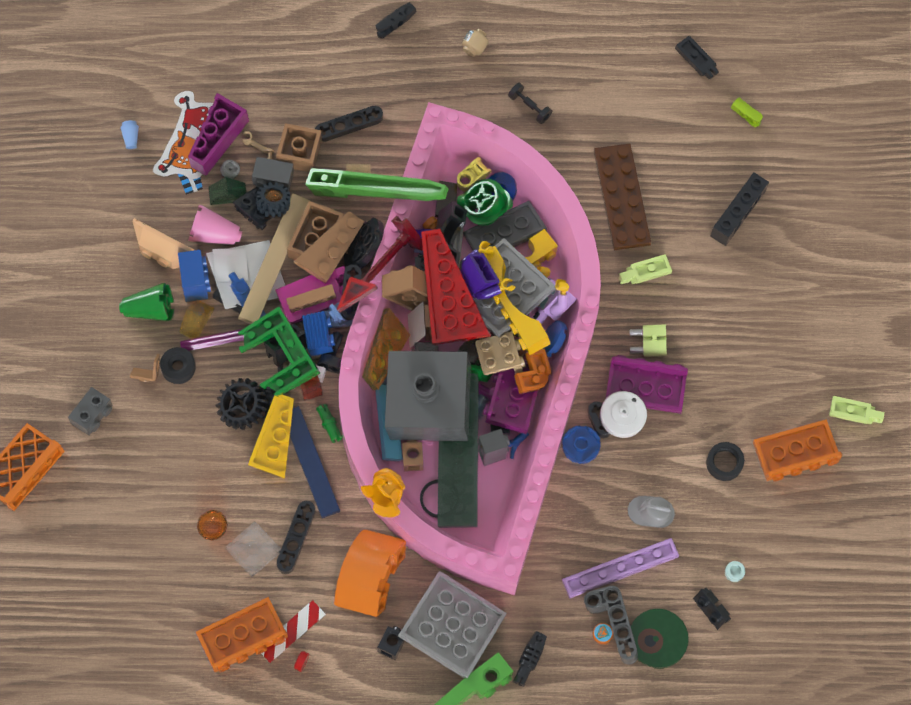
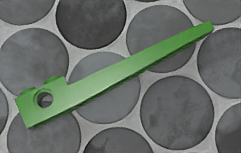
(344, 183)
(477, 683)

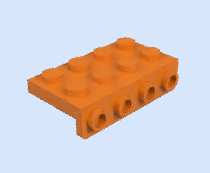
(797, 450)
(242, 635)

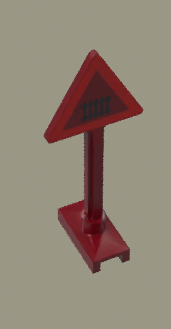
(358, 289)

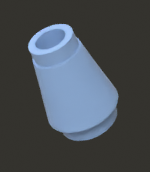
(130, 133)

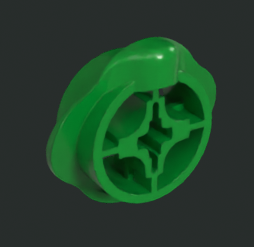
(489, 206)

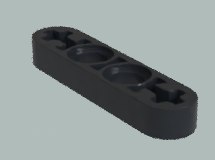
(350, 127)
(299, 538)

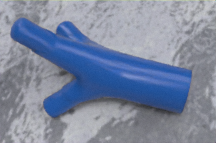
(516, 442)

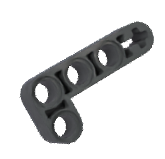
(617, 624)

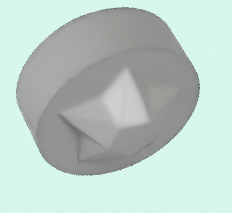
(230, 169)

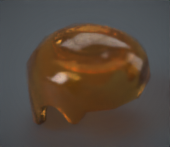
(212, 525)

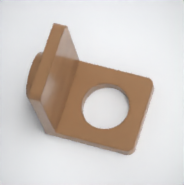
(147, 375)

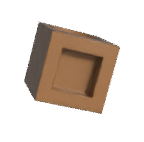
(416, 463)

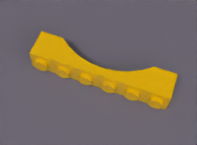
(529, 330)

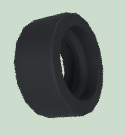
(733, 449)

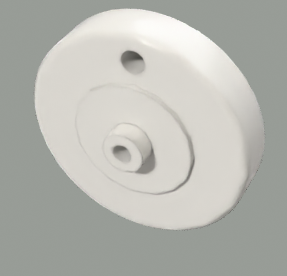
(623, 414)

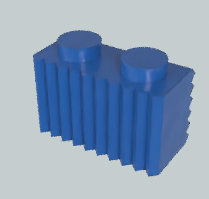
(318, 333)

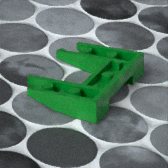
(278, 325)

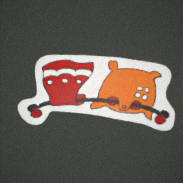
(189, 125)

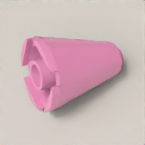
(213, 228)

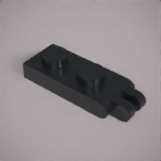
(697, 57)

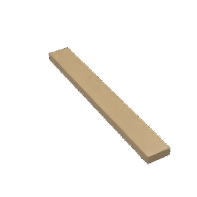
(273, 261)

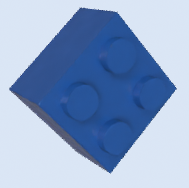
(194, 275)

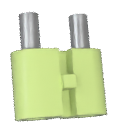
(653, 340)

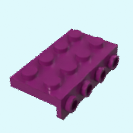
(654, 382)
(507, 406)

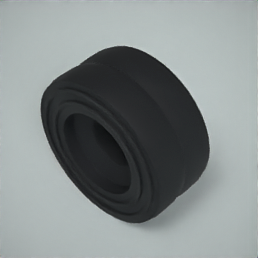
(177, 376)

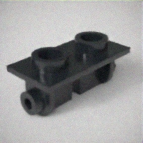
(716, 614)

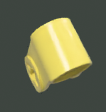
(474, 172)

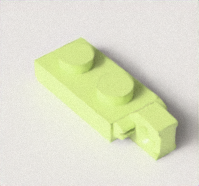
(646, 270)
(855, 411)

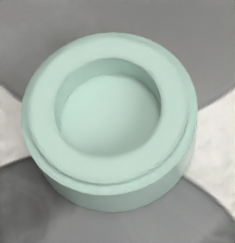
(735, 571)

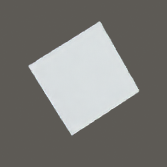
(255, 255)

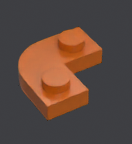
(538, 374)

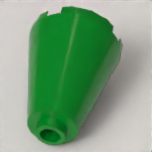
(149, 304)

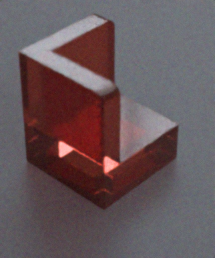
(311, 388)

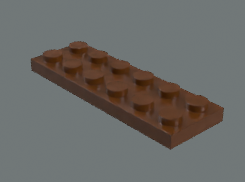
(622, 197)

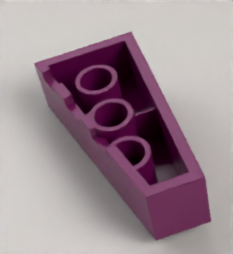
(217, 133)

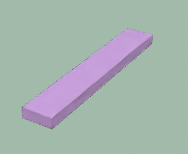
(620, 568)

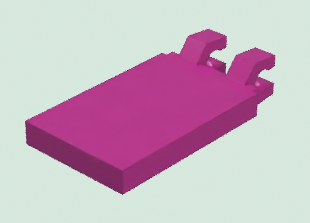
(307, 284)

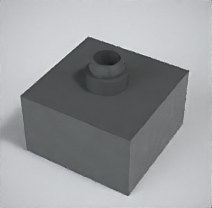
(428, 395)

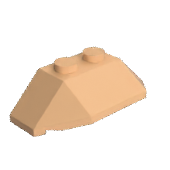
(158, 245)

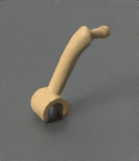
(250, 141)

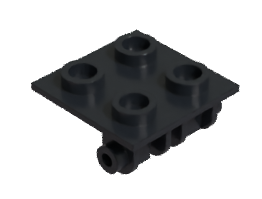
(247, 207)

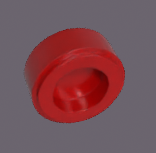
(301, 661)

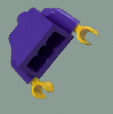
(480, 275)

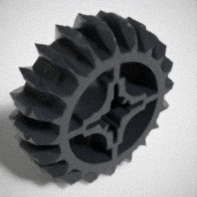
(254, 395)

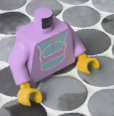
(557, 301)

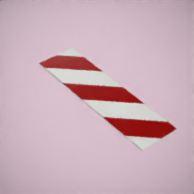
(296, 628)

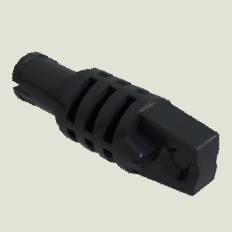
(530, 657)

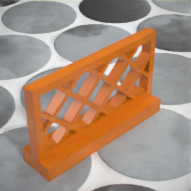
(34, 472)

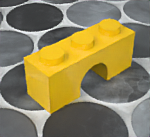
(542, 247)

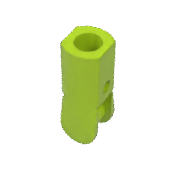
(751, 115)

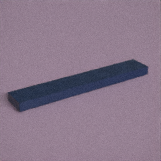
(312, 465)

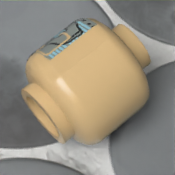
(475, 42)

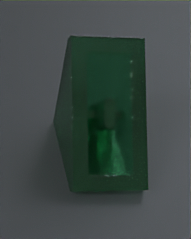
(226, 191)

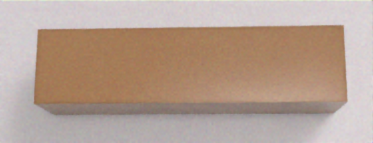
(311, 298)

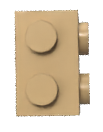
(499, 354)

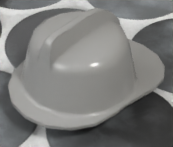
(651, 511)

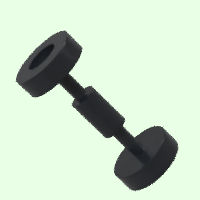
(517, 91)

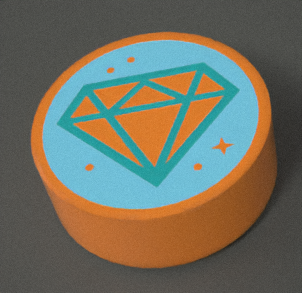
(602, 633)

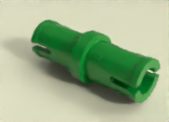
(329, 423)

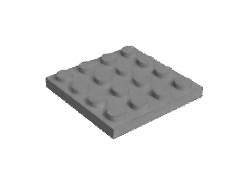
(530, 289)
(452, 625)

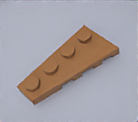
(328, 250)

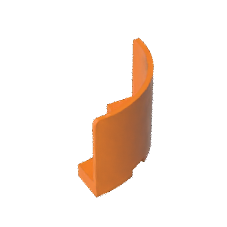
(366, 571)

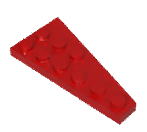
(450, 302)

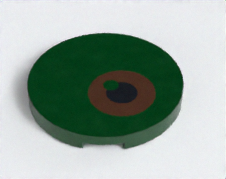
(659, 638)

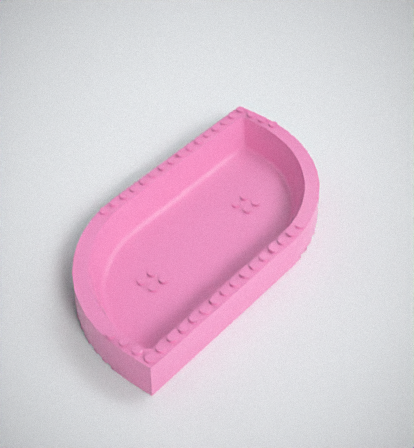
(511, 488)

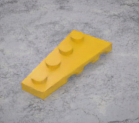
(273, 441)

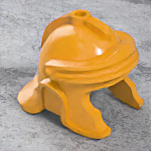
(385, 492)

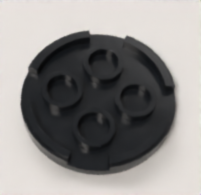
(365, 243)

